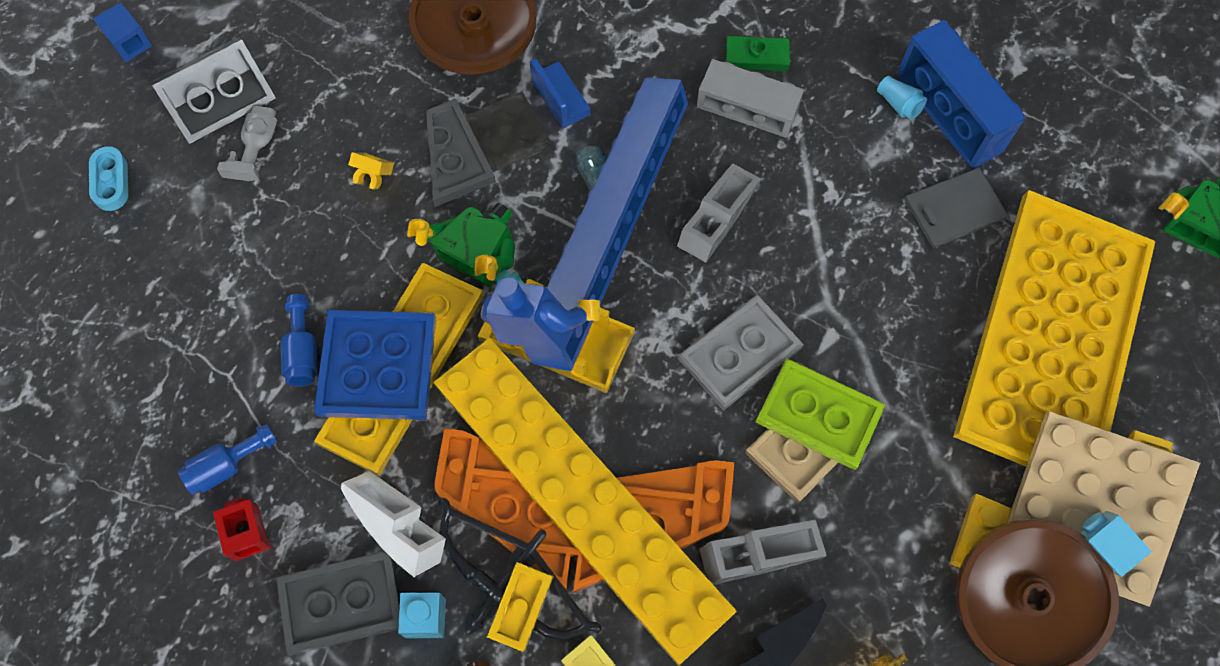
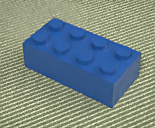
(960, 94)

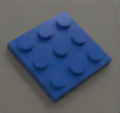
(376, 365)

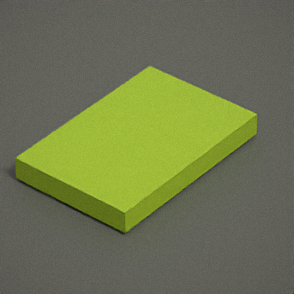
(821, 414)

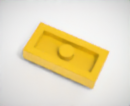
(980, 518)
(520, 607)

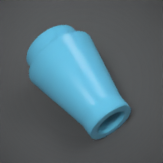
(902, 97)

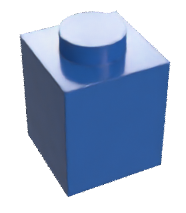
(122, 32)

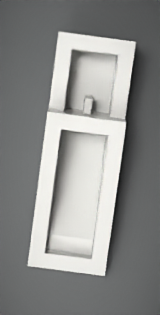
(394, 523)

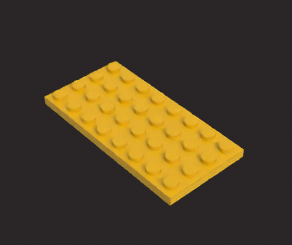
(1055, 327)

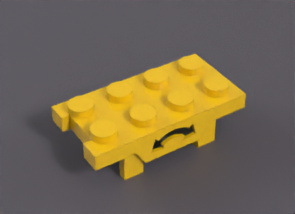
(598, 357)

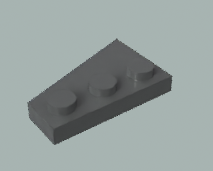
(455, 154)

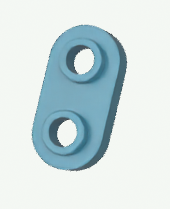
(108, 182)

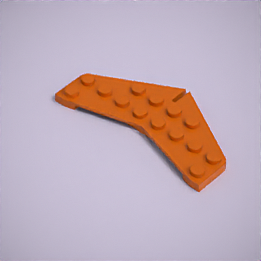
(684, 502)

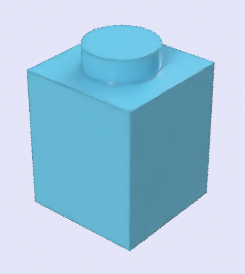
(1114, 541)
(422, 615)

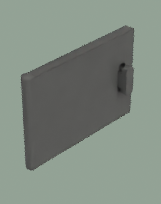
(956, 207)

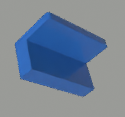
(559, 93)

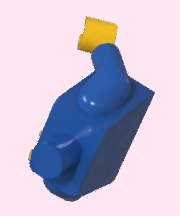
(533, 316)

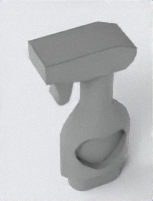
(255, 134)

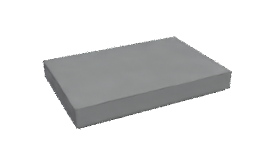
(740, 352)

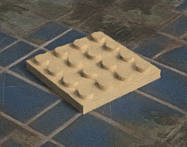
(1091, 471)

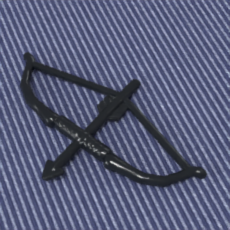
(525, 554)

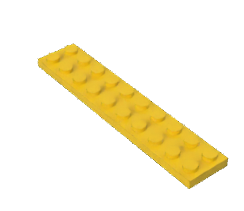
(586, 501)

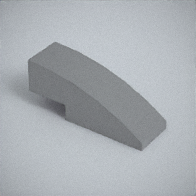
(718, 212)
(762, 551)

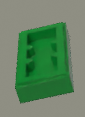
(758, 53)

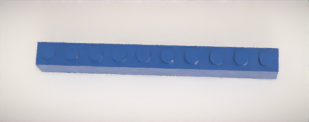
(613, 208)

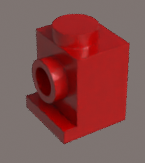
(228, 524)

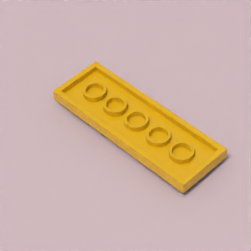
(371, 440)

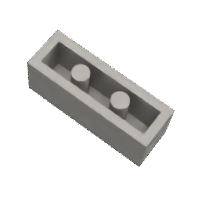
(749, 98)

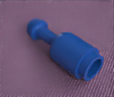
(298, 347)
(220, 462)

